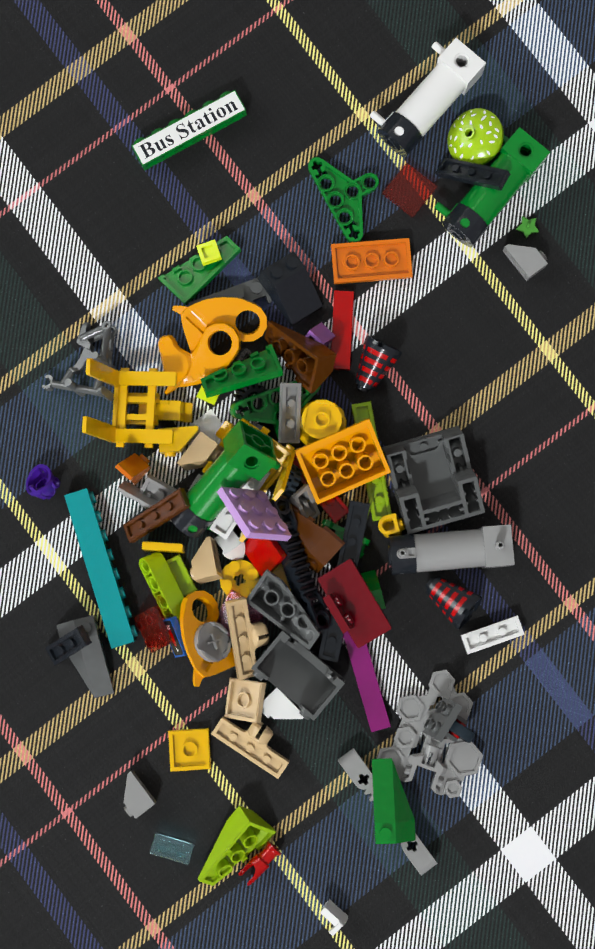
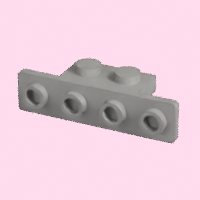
(150, 493)

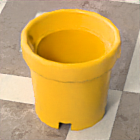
(320, 420)

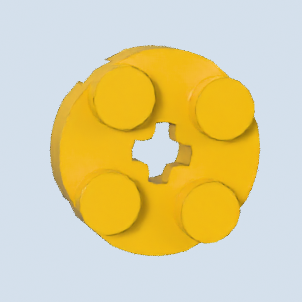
(234, 569)

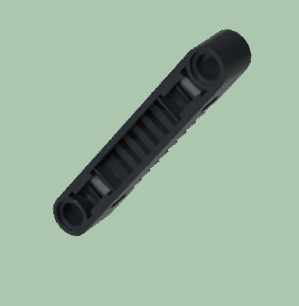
(297, 569)

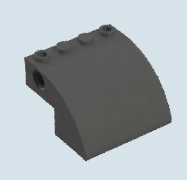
(433, 480)

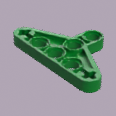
(339, 188)
(269, 409)

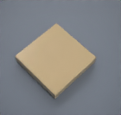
(245, 700)

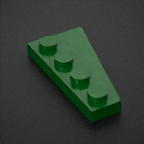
(251, 371)

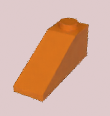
(134, 467)

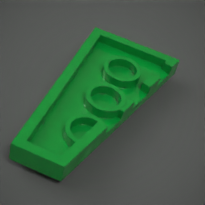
(191, 277)

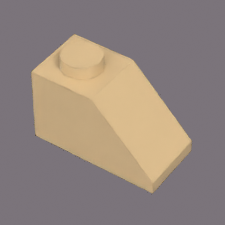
(200, 453)
(206, 563)

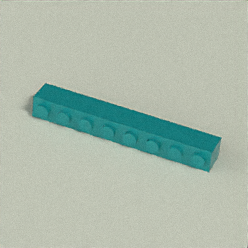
(100, 568)

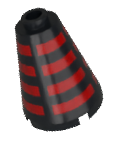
(375, 363)
(453, 600)

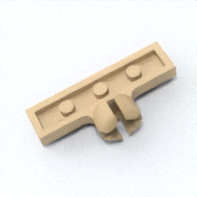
(244, 636)
(252, 745)

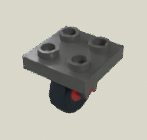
(447, 719)

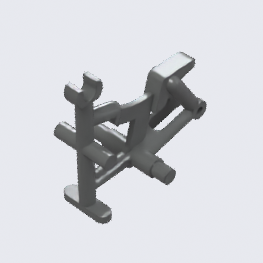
(85, 340)

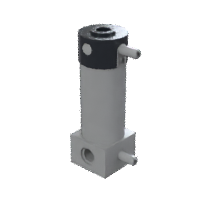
(451, 550)

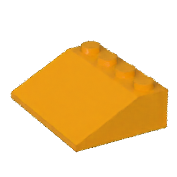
(342, 461)

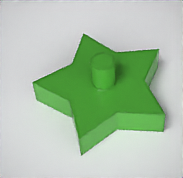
(527, 226)

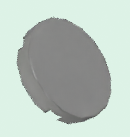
(212, 641)

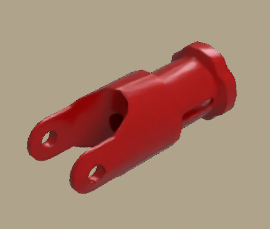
(261, 861)

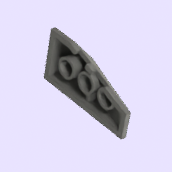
(279, 605)
(91, 660)

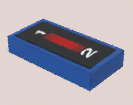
(173, 627)

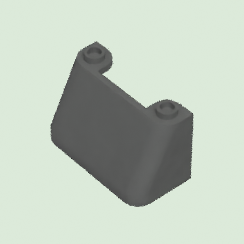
(298, 675)

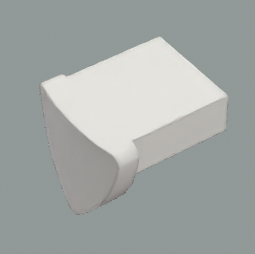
(231, 547)
(334, 915)

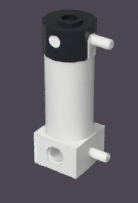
(454, 74)

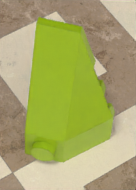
(239, 837)

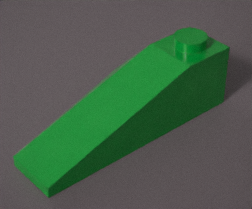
(391, 809)

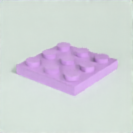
(254, 514)

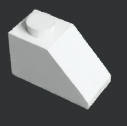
(280, 706)

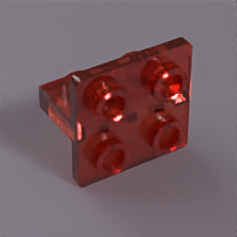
(153, 629)

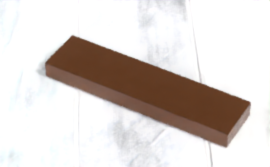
(156, 515)

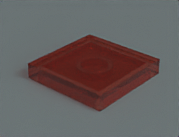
(409, 190)

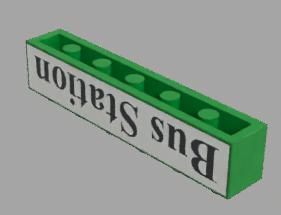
(189, 129)

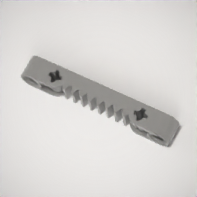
(354, 766)

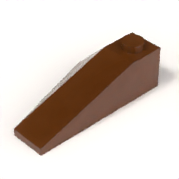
(304, 356)
(318, 542)

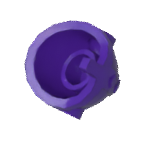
(42, 482)

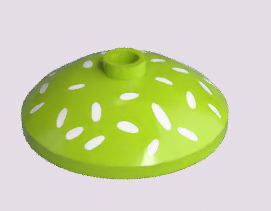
(485, 138)

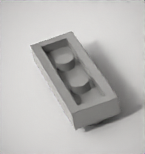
(289, 413)

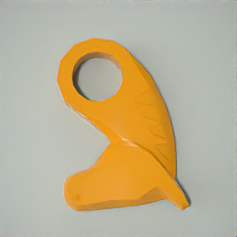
(218, 311)
(199, 364)
(189, 625)

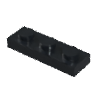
(68, 645)

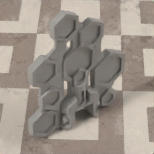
(461, 758)

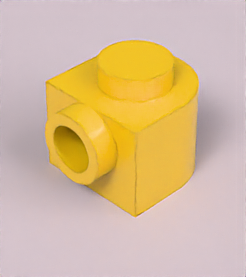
(391, 525)

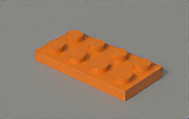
(371, 261)

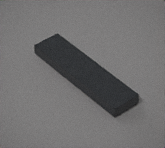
(473, 173)

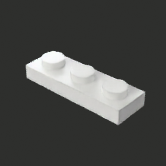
(492, 634)

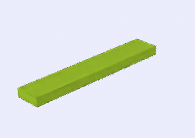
(376, 488)

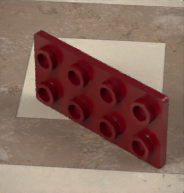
(353, 604)

